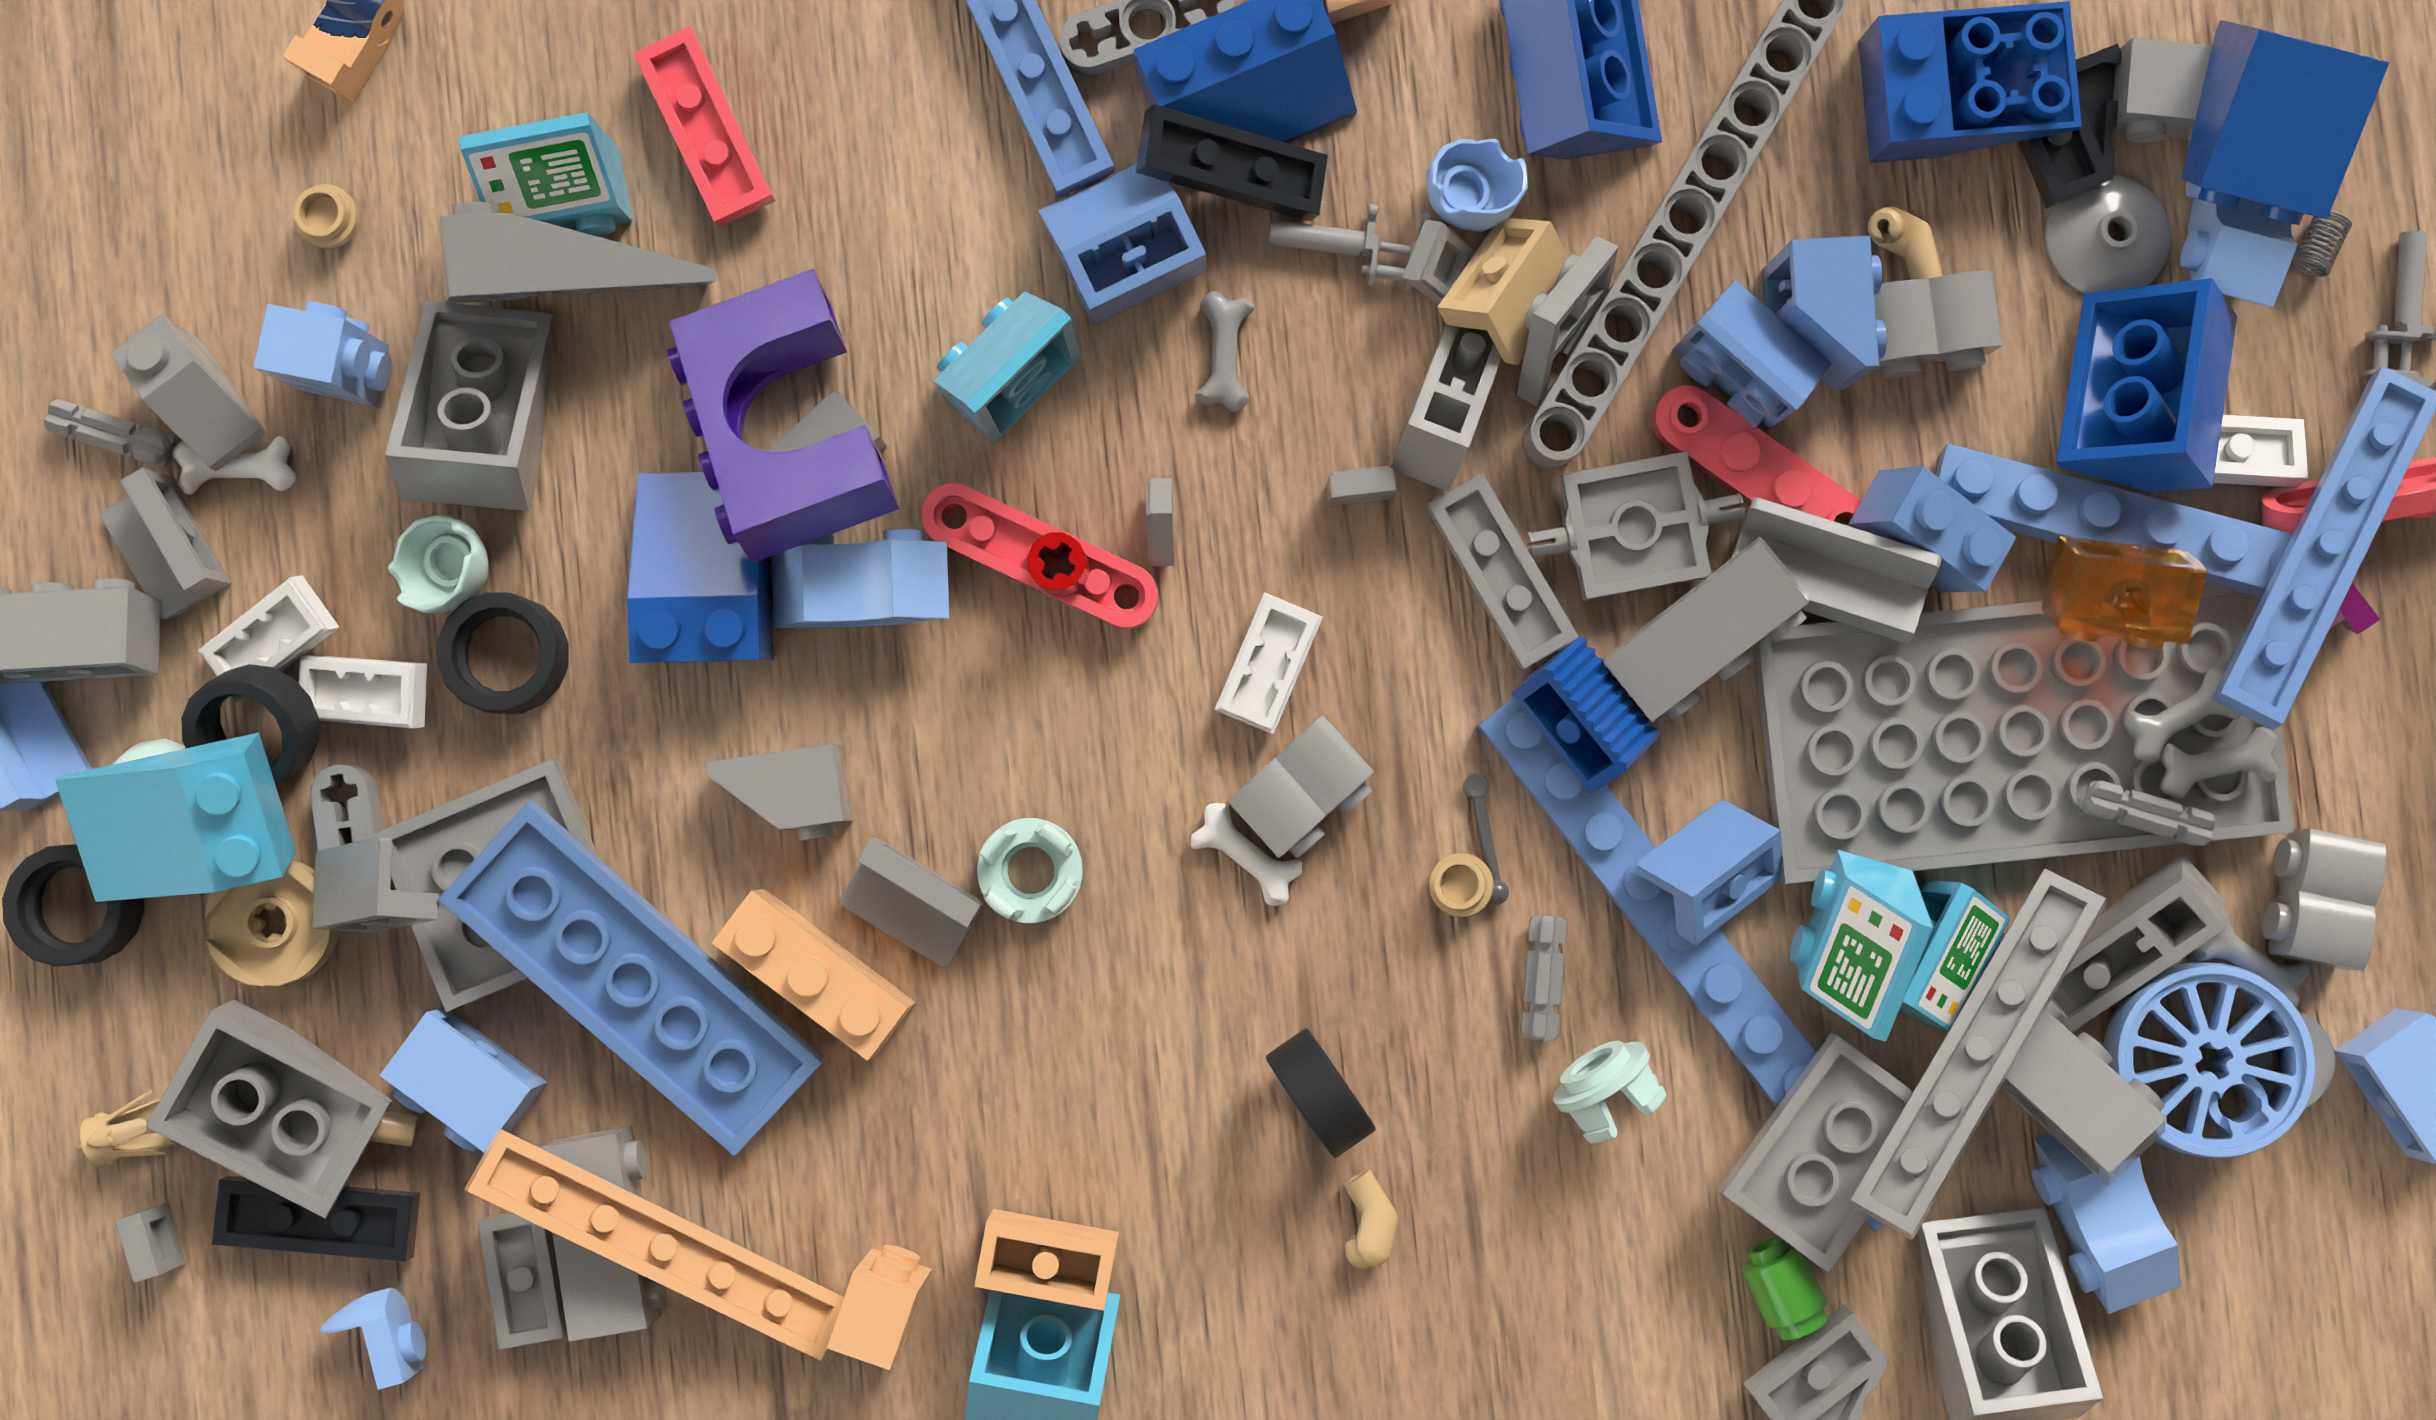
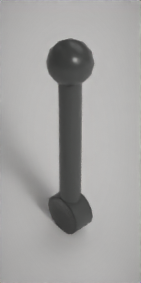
(1476, 787)

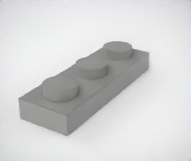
(1501, 571)

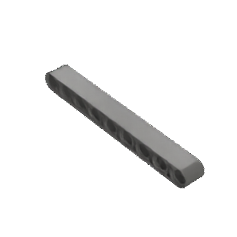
(1661, 244)

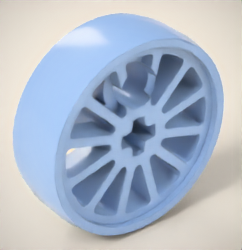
(2262, 1119)

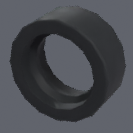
(457, 634)
(279, 695)
(29, 930)
(1320, 1093)

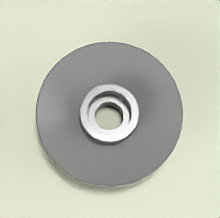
(2086, 254)

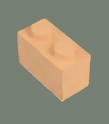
(1046, 1259)
(880, 1306)

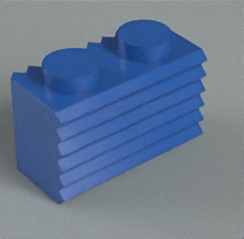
(1586, 714)

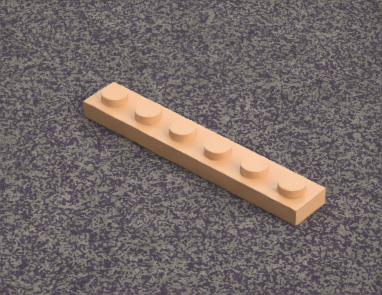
(655, 1243)

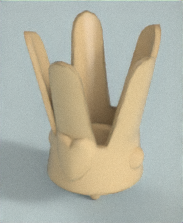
(121, 1134)

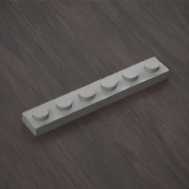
(1977, 1053)

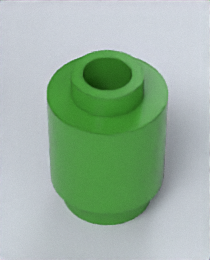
(1785, 1289)

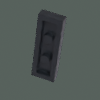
(1231, 163)
(360, 1224)

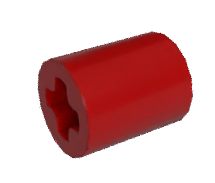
(1058, 564)

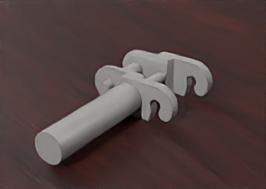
(1345, 242)
(2407, 310)

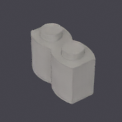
(1938, 321)
(1303, 788)
(2325, 898)

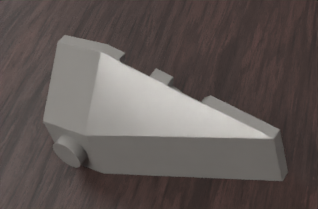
(519, 257)

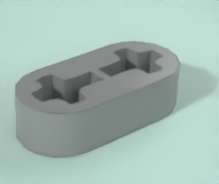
(331, 817)

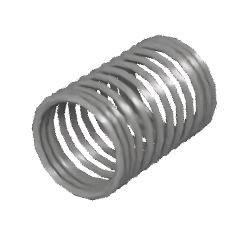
(2326, 228)

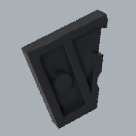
(2080, 159)

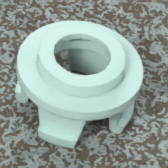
(994, 877)
(1602, 1074)

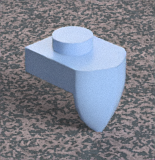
(391, 1337)

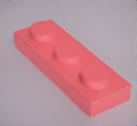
(704, 127)

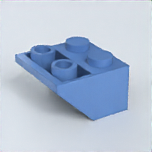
(1124, 242)
(1828, 299)
(1751, 358)

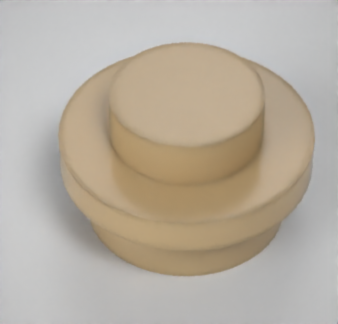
(326, 216)
(1461, 885)

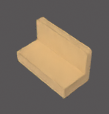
(1502, 282)

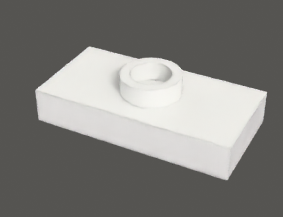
(272, 631)
(1268, 663)
(365, 690)

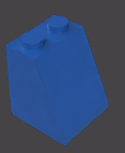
(2278, 121)

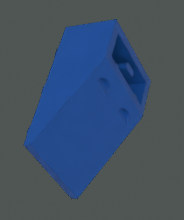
(1967, 79)

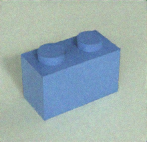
(1930, 515)

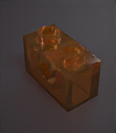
(2093, 572)

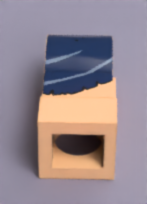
(345, 43)

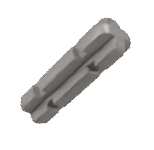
(109, 432)
(2148, 813)
(1544, 977)

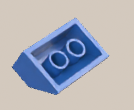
(1253, 69)
(1581, 76)
(2149, 386)

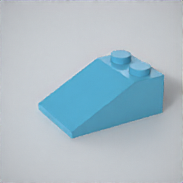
(1009, 364)
(179, 822)

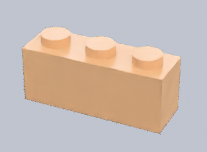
(814, 973)

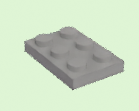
(1817, 1151)

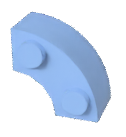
(2237, 248)
(861, 582)
(2112, 1229)

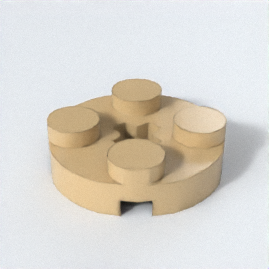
(280, 958)

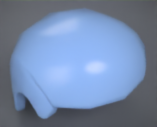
(1475, 184)

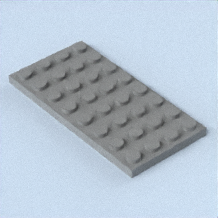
(1989, 737)

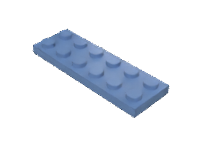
(631, 977)

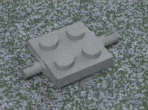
(1635, 526)

